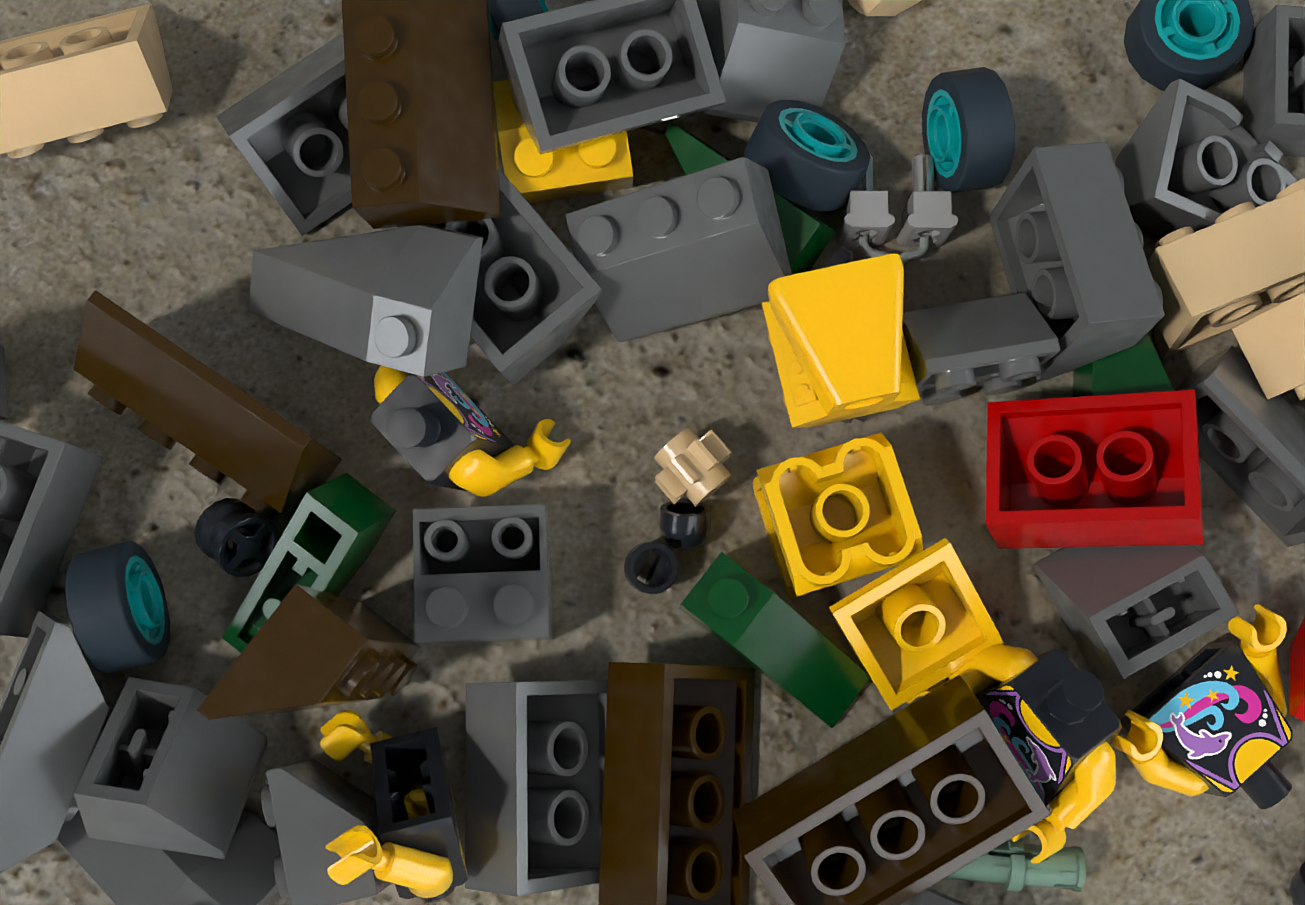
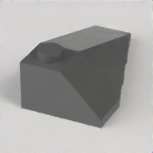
(1195, 163)
(377, 295)
(167, 877)

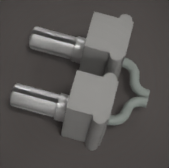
(925, 218)

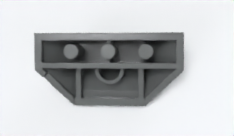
(46, 738)

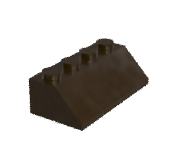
(420, 111)
(198, 409)
(312, 656)
(672, 781)
(891, 808)

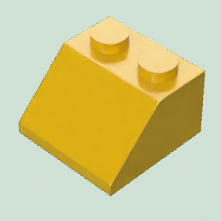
(563, 173)

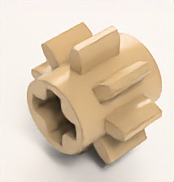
(692, 466)

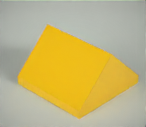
(916, 623)

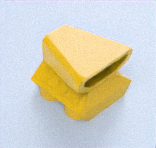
(841, 341)
(837, 514)

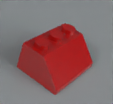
(1094, 471)

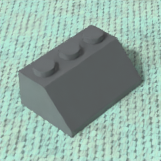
(607, 68)
(298, 136)
(682, 249)
(1077, 253)
(526, 286)
(1252, 441)
(40, 505)
(534, 785)

